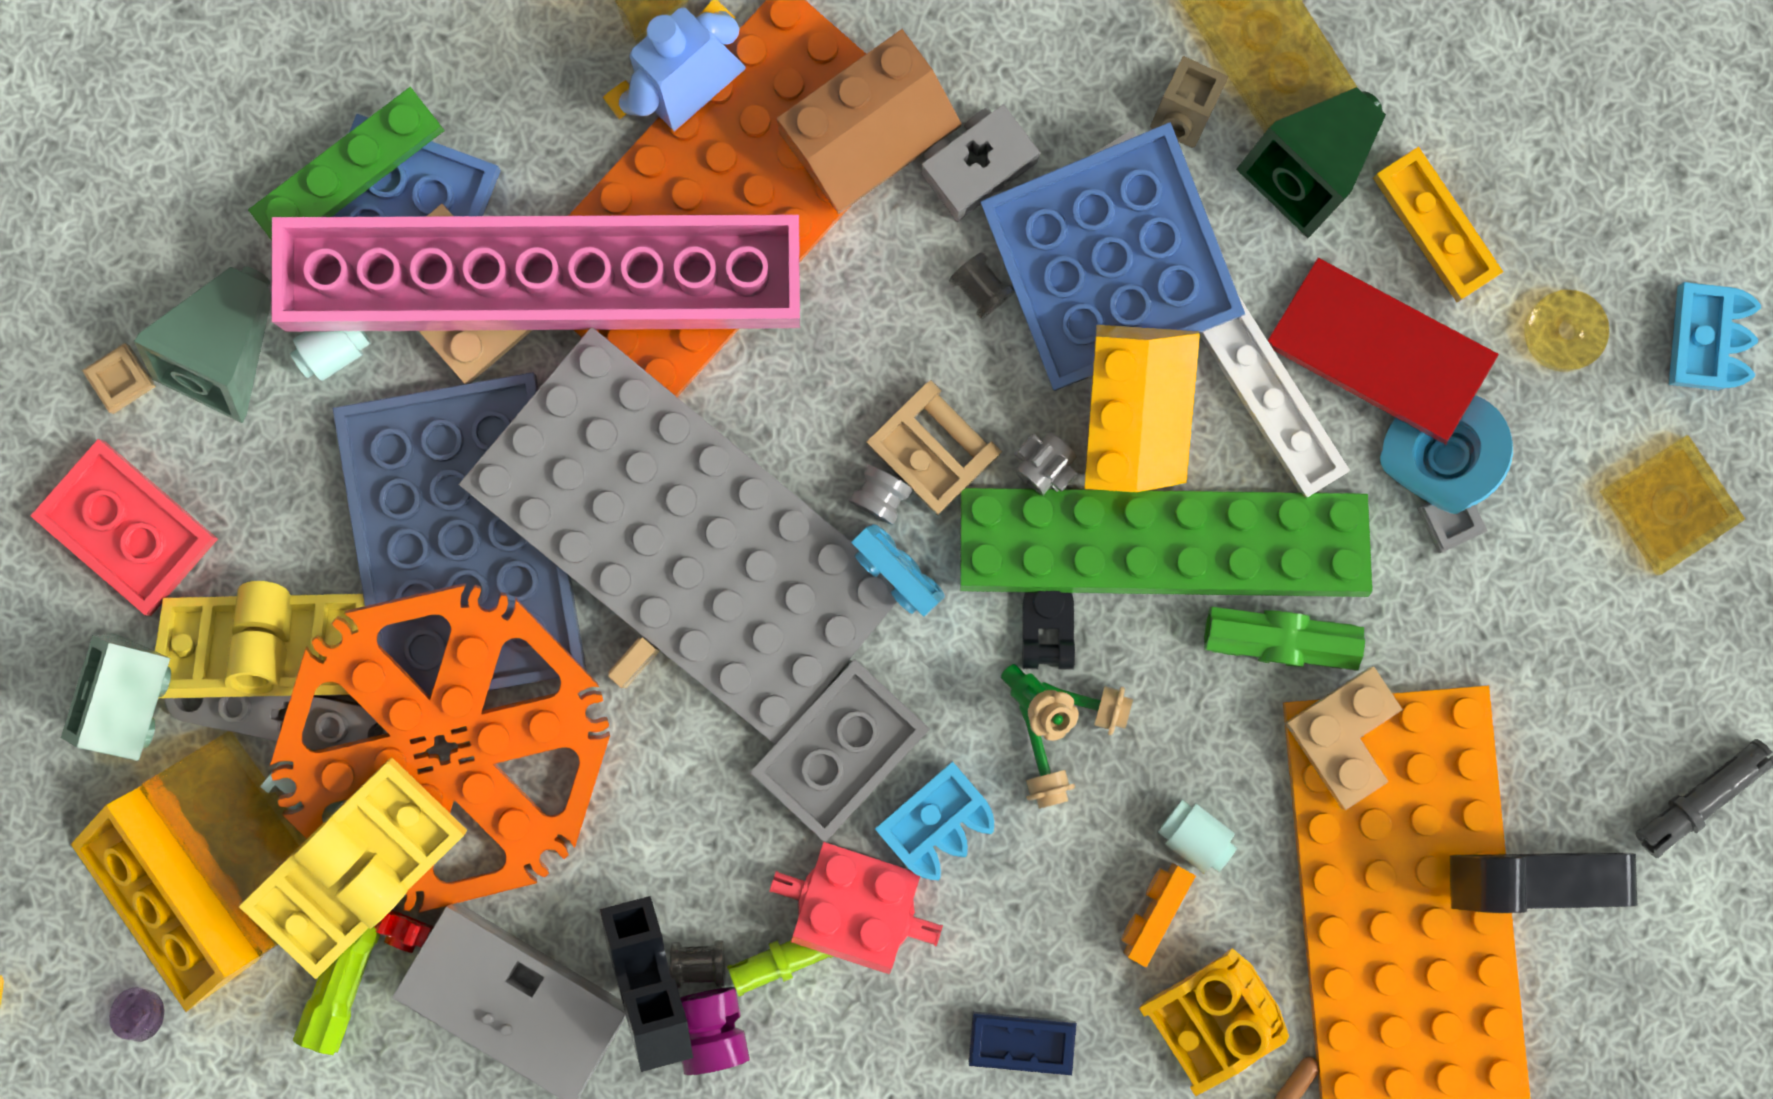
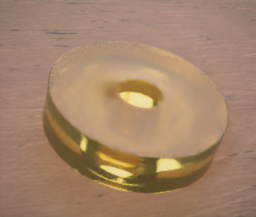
(1589, 326)

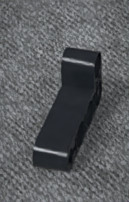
(1542, 881)

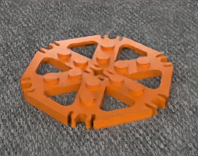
(455, 702)

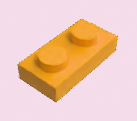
(1146, 932)

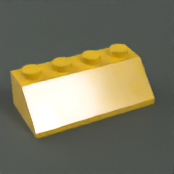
(163, 899)

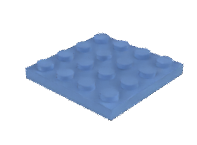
(1114, 247)

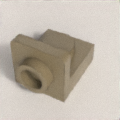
(1189, 100)

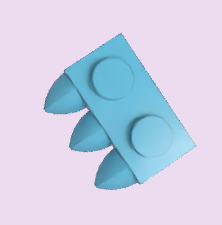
(1707, 336)
(912, 588)
(934, 819)

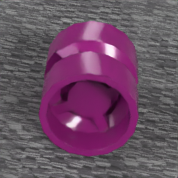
(712, 1031)

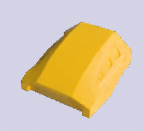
(1215, 1032)

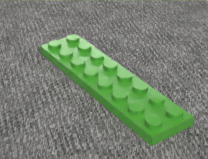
(1165, 542)

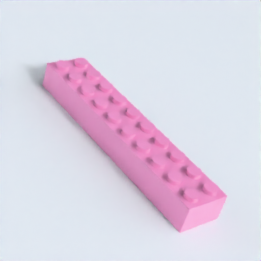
(535, 272)

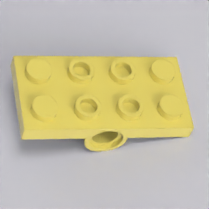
(247, 640)
(353, 868)

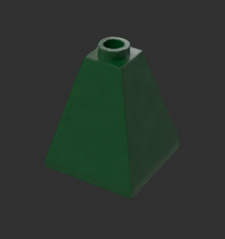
(1314, 157)

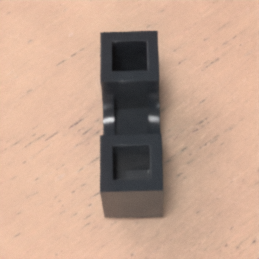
(645, 984)

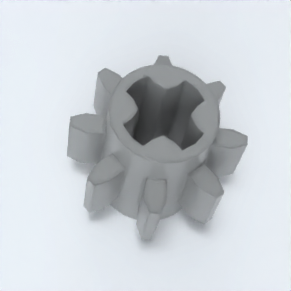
(1045, 463)

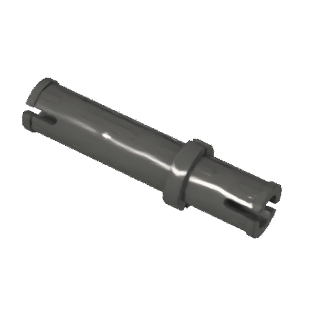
(1690, 811)

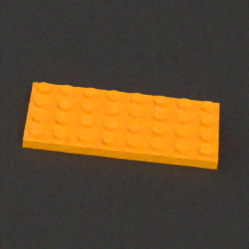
(1398, 980)

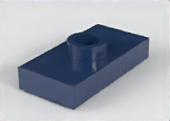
(1022, 1043)

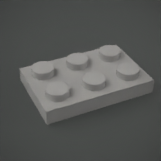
(839, 750)

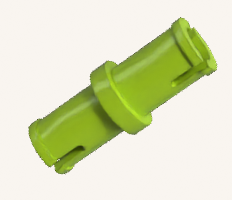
(772, 964)

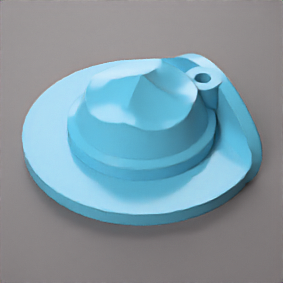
(1453, 473)

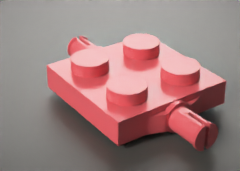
(856, 908)

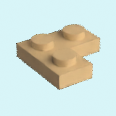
(1332, 733)

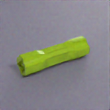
(330, 1005)

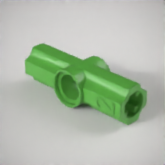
(1284, 638)

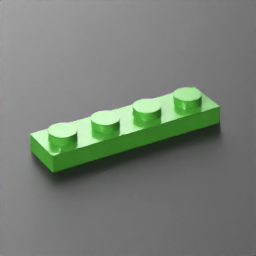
(352, 163)

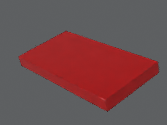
(1382, 350)

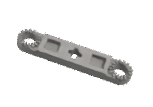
(327, 724)

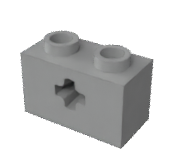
(964, 186)

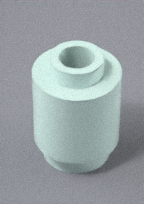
(327, 351)
(1198, 837)

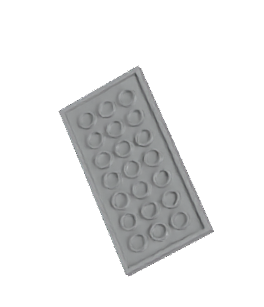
(681, 536)

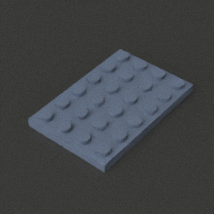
(428, 533)

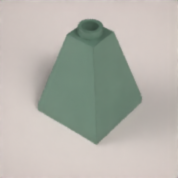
(212, 342)

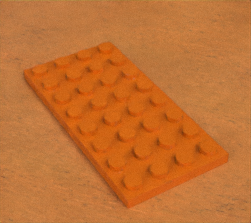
(729, 164)

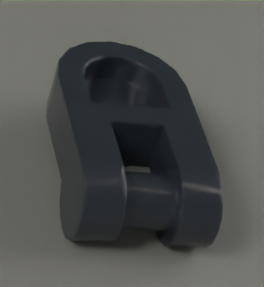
(1048, 611)

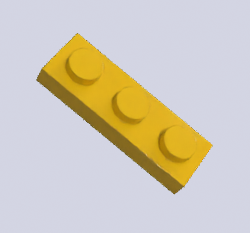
(1437, 224)

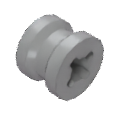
(880, 494)

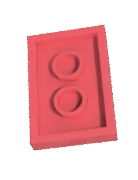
(124, 527)

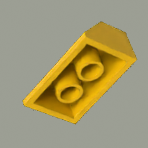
(1140, 408)

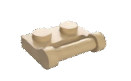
(919, 457)

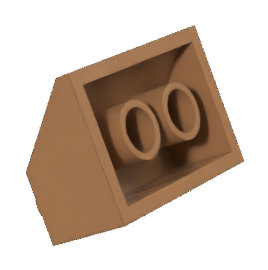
(869, 121)

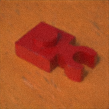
(403, 931)

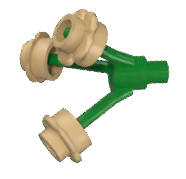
(1052, 714)

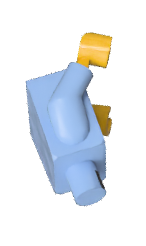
(679, 65)

